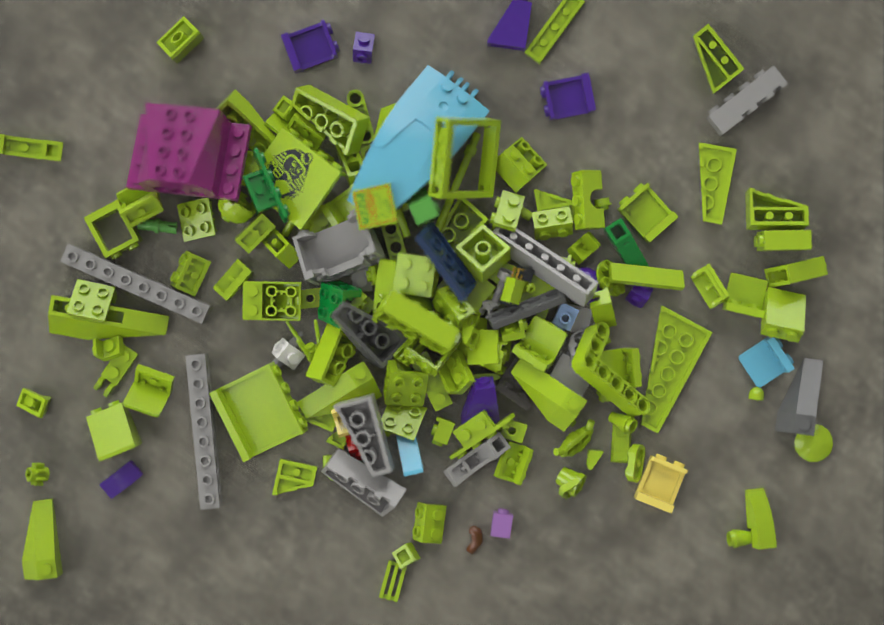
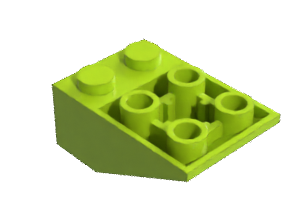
(272, 301)

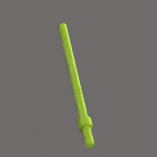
(470, 152)

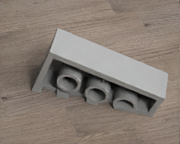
(747, 100)
(367, 432)
(354, 476)

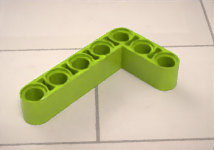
(600, 376)

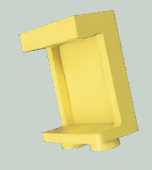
(660, 482)

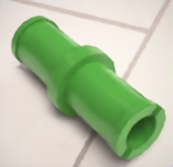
(158, 226)

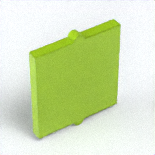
(486, 349)

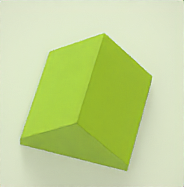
(180, 40)

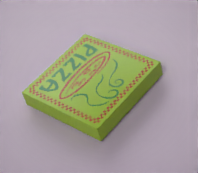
(374, 206)

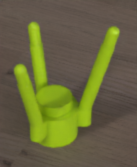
(310, 348)

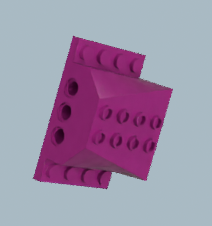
(189, 152)

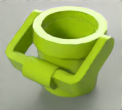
(570, 482)

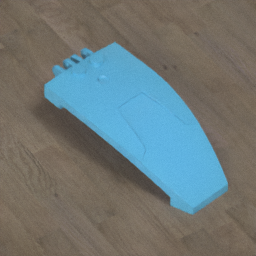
(405, 141)

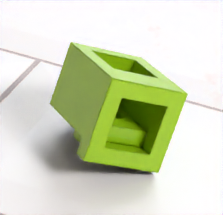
(442, 431)

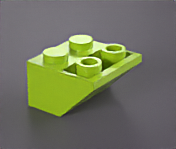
(519, 164)

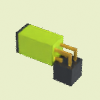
(514, 286)

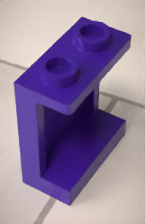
(310, 46)
(568, 97)

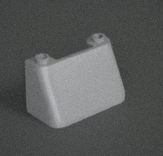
(337, 251)

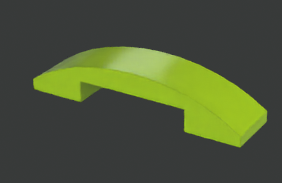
(31, 148)

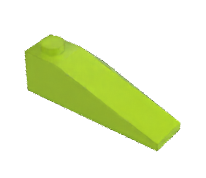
(240, 111)
(351, 384)
(551, 397)
(41, 550)

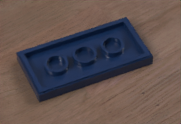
(446, 261)

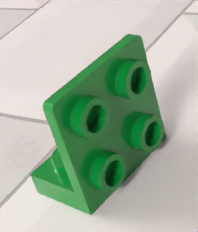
(332, 295)

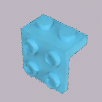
(766, 361)

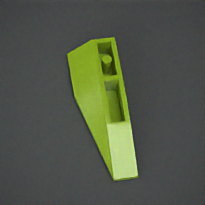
(119, 322)

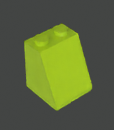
(113, 430)

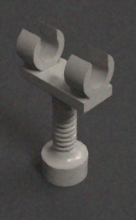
(495, 303)

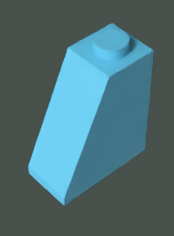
(410, 456)

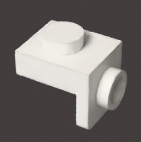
(287, 353)

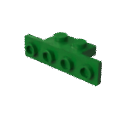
(262, 189)

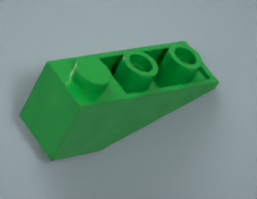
(624, 243)

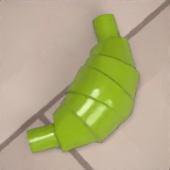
(576, 440)

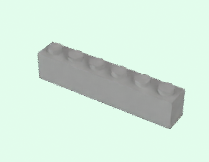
(549, 266)

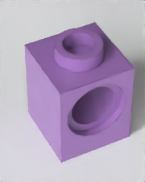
(501, 523)

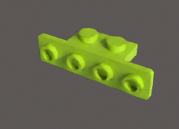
(303, 126)
(477, 429)

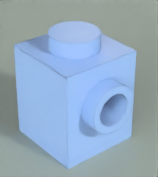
(565, 317)

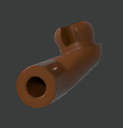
(477, 539)

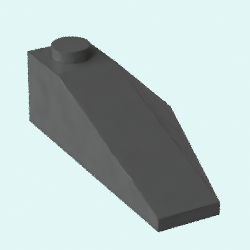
(370, 338)
(800, 404)

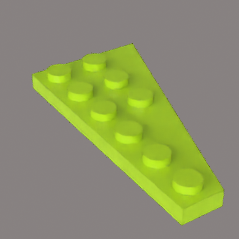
(674, 355)

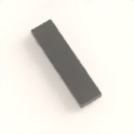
(526, 308)

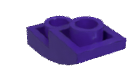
(121, 479)

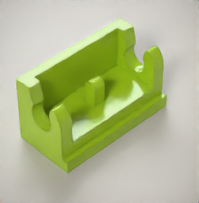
(254, 232)
(233, 280)
(710, 286)
(602, 309)

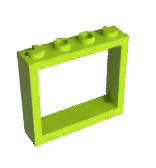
(443, 151)

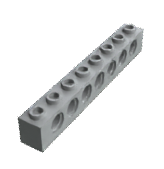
(136, 283)
(204, 431)

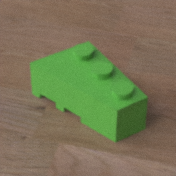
(423, 208)

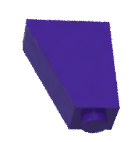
(513, 27)
(481, 397)

